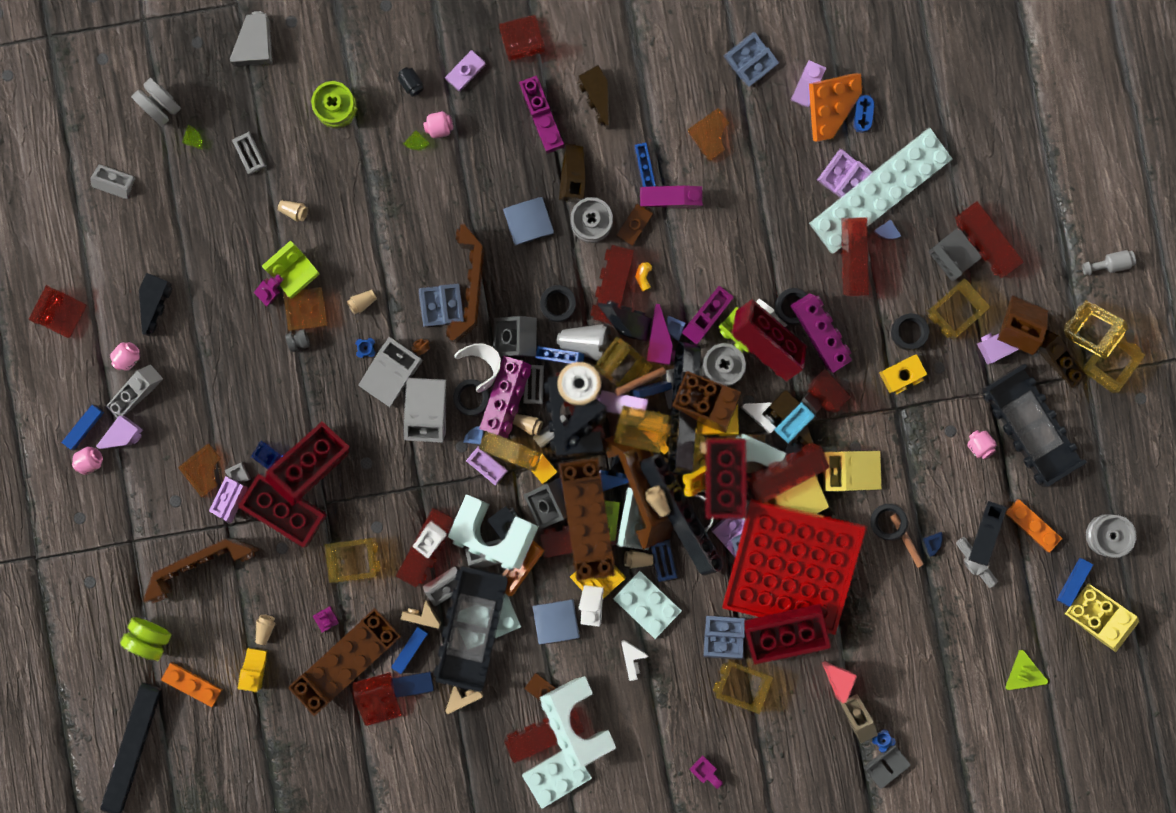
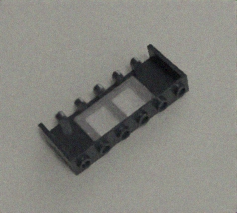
(1032, 426)
(471, 628)

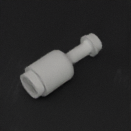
(1113, 262)

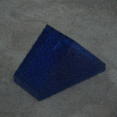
(266, 455)

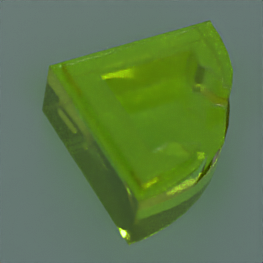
(192, 138)
(416, 142)

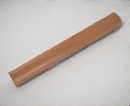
(640, 381)
(907, 541)

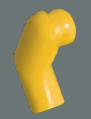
(641, 275)

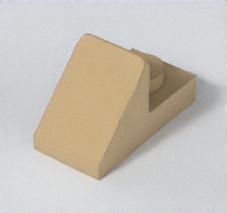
(427, 617)
(457, 700)

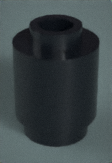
(410, 81)

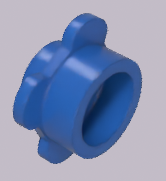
(360, 347)
(883, 735)

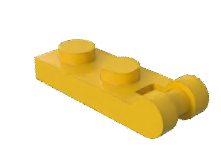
(696, 477)

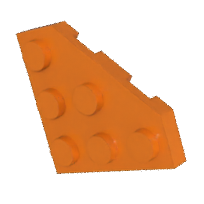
(831, 103)

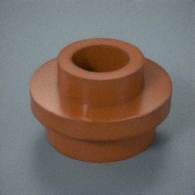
(420, 346)

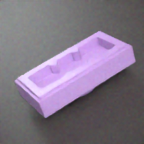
(465, 70)
(487, 466)

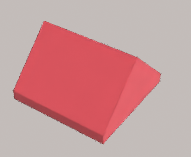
(840, 680)

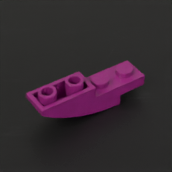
(541, 114)

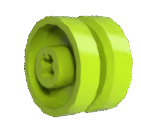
(323, 101)
(145, 639)

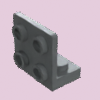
(955, 254)

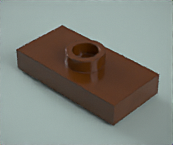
(634, 224)
(539, 686)

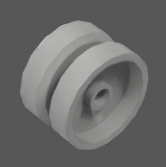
(158, 99)
(588, 209)
(728, 354)
(1122, 537)

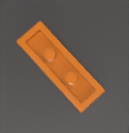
(1033, 525)
(517, 576)
(191, 684)

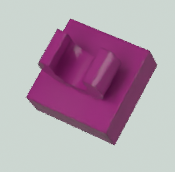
(326, 619)

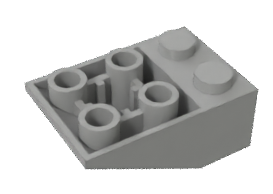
(390, 372)
(425, 410)

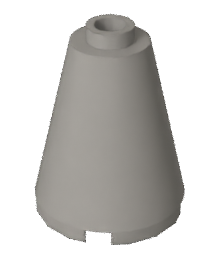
(586, 340)

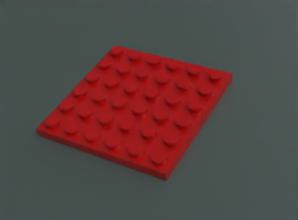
(792, 562)

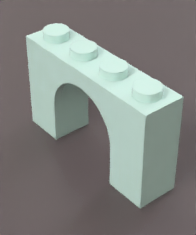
(760, 453)
(467, 532)
(558, 707)

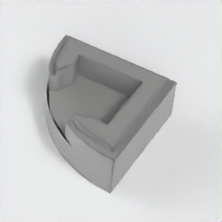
(238, 472)

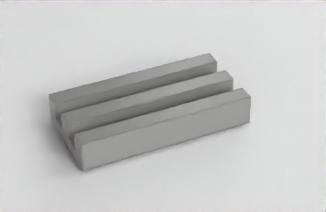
(255, 167)
(533, 401)

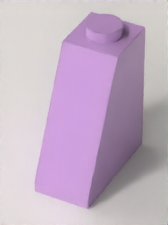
(615, 403)

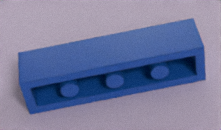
(644, 165)
(558, 355)
(82, 427)
(1074, 582)
(409, 650)

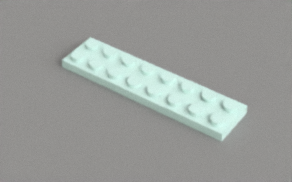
(883, 187)

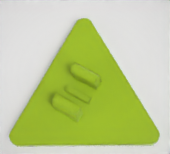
(1024, 673)

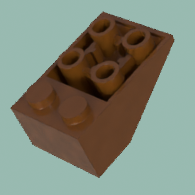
(1023, 325)
(707, 401)

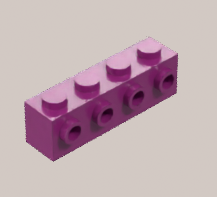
(821, 332)
(505, 396)

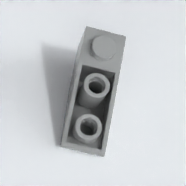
(134, 391)

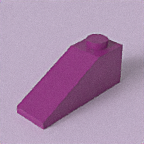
(671, 196)
(707, 315)
(660, 343)

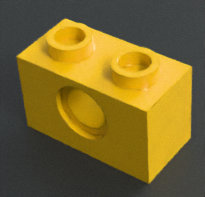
(892, 378)

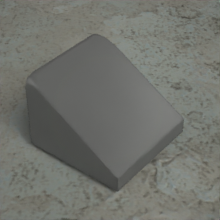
(811, 403)

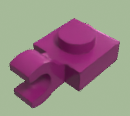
(267, 290)
(704, 771)

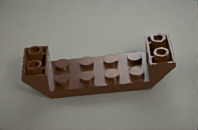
(457, 329)
(587, 519)
(657, 527)
(158, 585)
(344, 662)

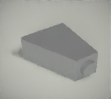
(253, 42)

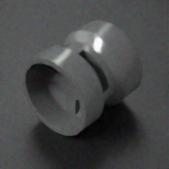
(299, 340)

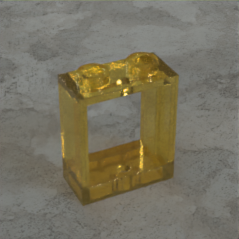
(971, 295)
(1111, 338)
(613, 357)
(1104, 379)
(642, 438)
(510, 451)
(332, 565)
(761, 693)

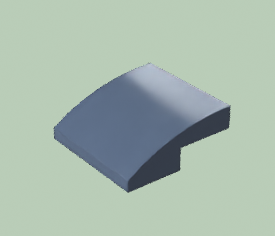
(751, 59)
(528, 221)
(441, 305)
(556, 621)
(724, 637)

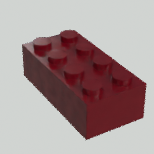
(769, 340)
(307, 463)
(725, 477)
(294, 522)
(787, 634)

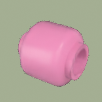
(438, 125)
(125, 356)
(982, 444)
(87, 460)

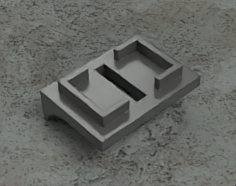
(878, 771)

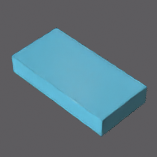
(794, 422)

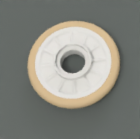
(570, 374)

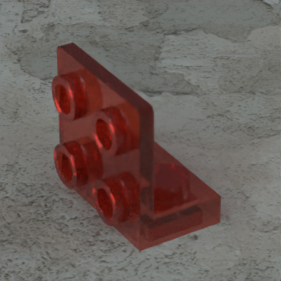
(521, 37)
(57, 311)
(828, 391)
(376, 699)

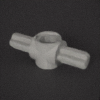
(973, 567)

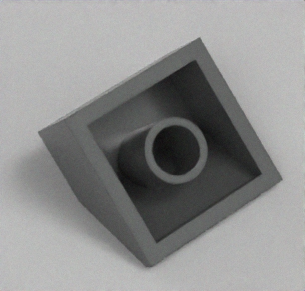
(515, 336)
(547, 503)

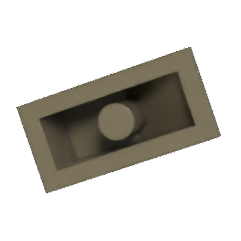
(859, 719)

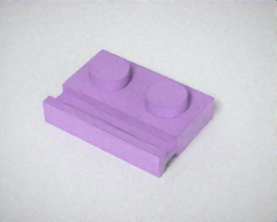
(228, 499)

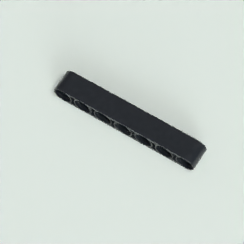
(683, 426)
(683, 516)
(131, 748)

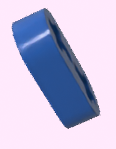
(859, 113)

